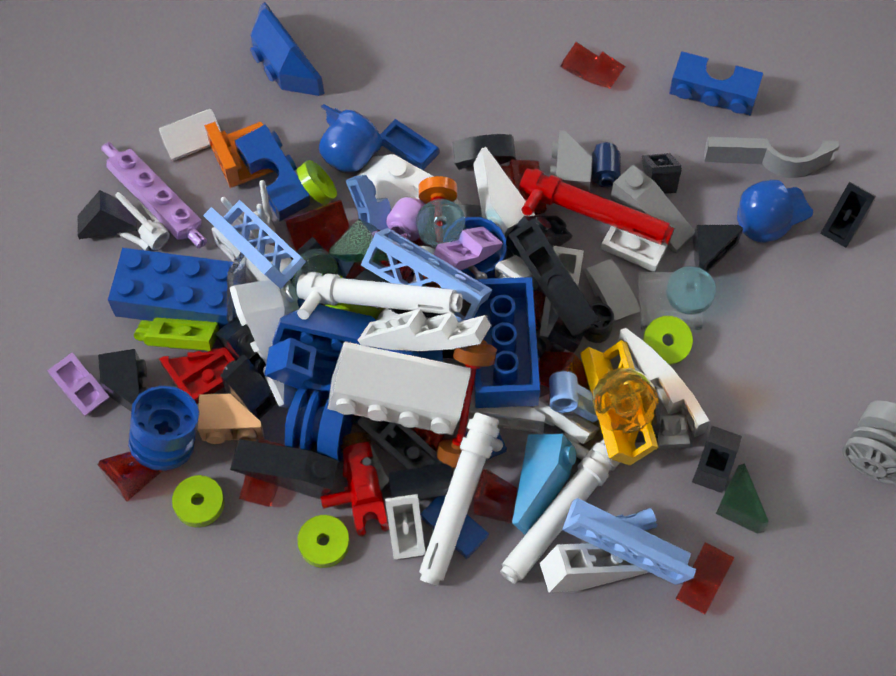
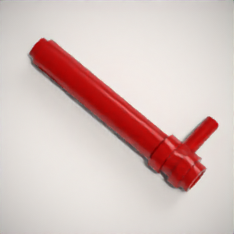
(554, 191)

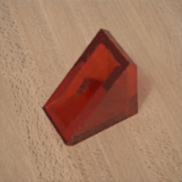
(561, 361)
(126, 474)
(495, 497)

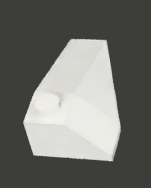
(261, 307)

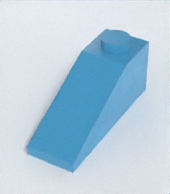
(543, 475)

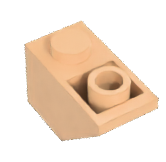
(226, 419)

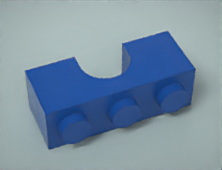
(734, 93)
(263, 151)
(296, 366)

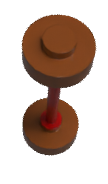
(474, 358)

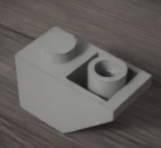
(572, 162)

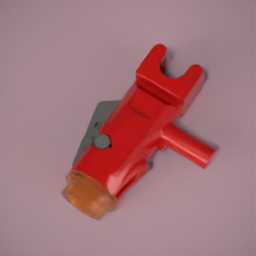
(365, 483)

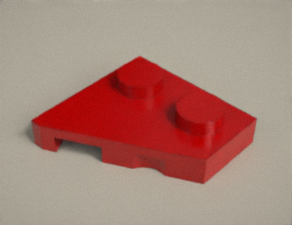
(198, 371)

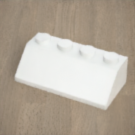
(398, 388)

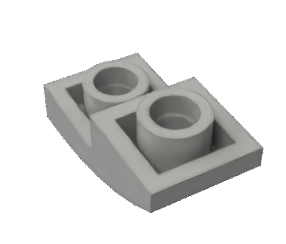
(613, 288)

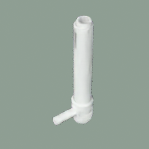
(333, 290)
(475, 451)
(591, 473)

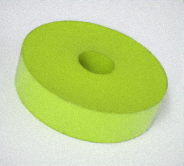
(317, 182)
(677, 330)
(198, 487)
(323, 555)

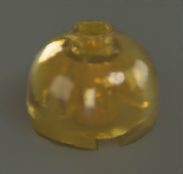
(619, 399)

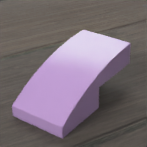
(470, 249)
(78, 384)

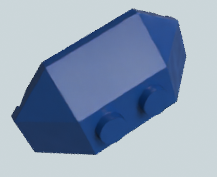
(282, 56)
(324, 329)

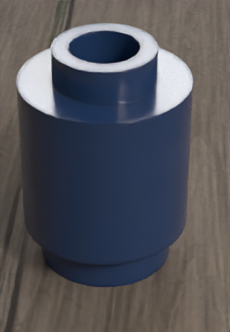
(606, 164)

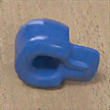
(348, 140)
(771, 210)

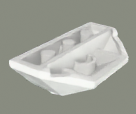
(394, 178)

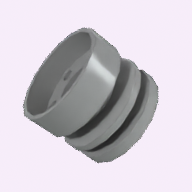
(873, 443)

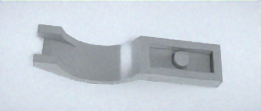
(761, 152)

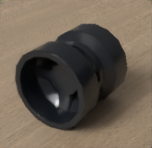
(604, 329)

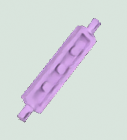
(154, 194)

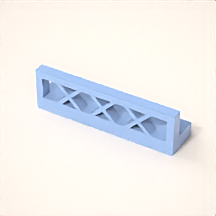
(247, 246)
(423, 264)
(628, 542)

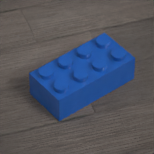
(169, 287)
(515, 374)

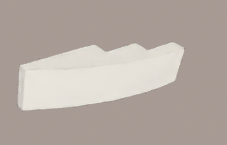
(416, 333)
(667, 383)

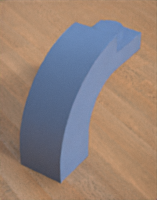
(368, 208)

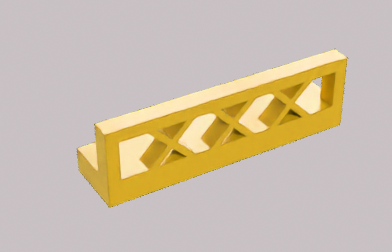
(619, 445)

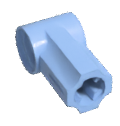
(569, 396)

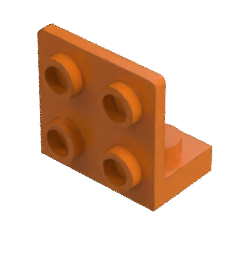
(227, 156)

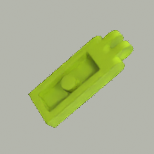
(177, 333)

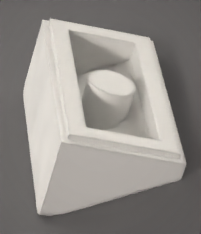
(187, 134)

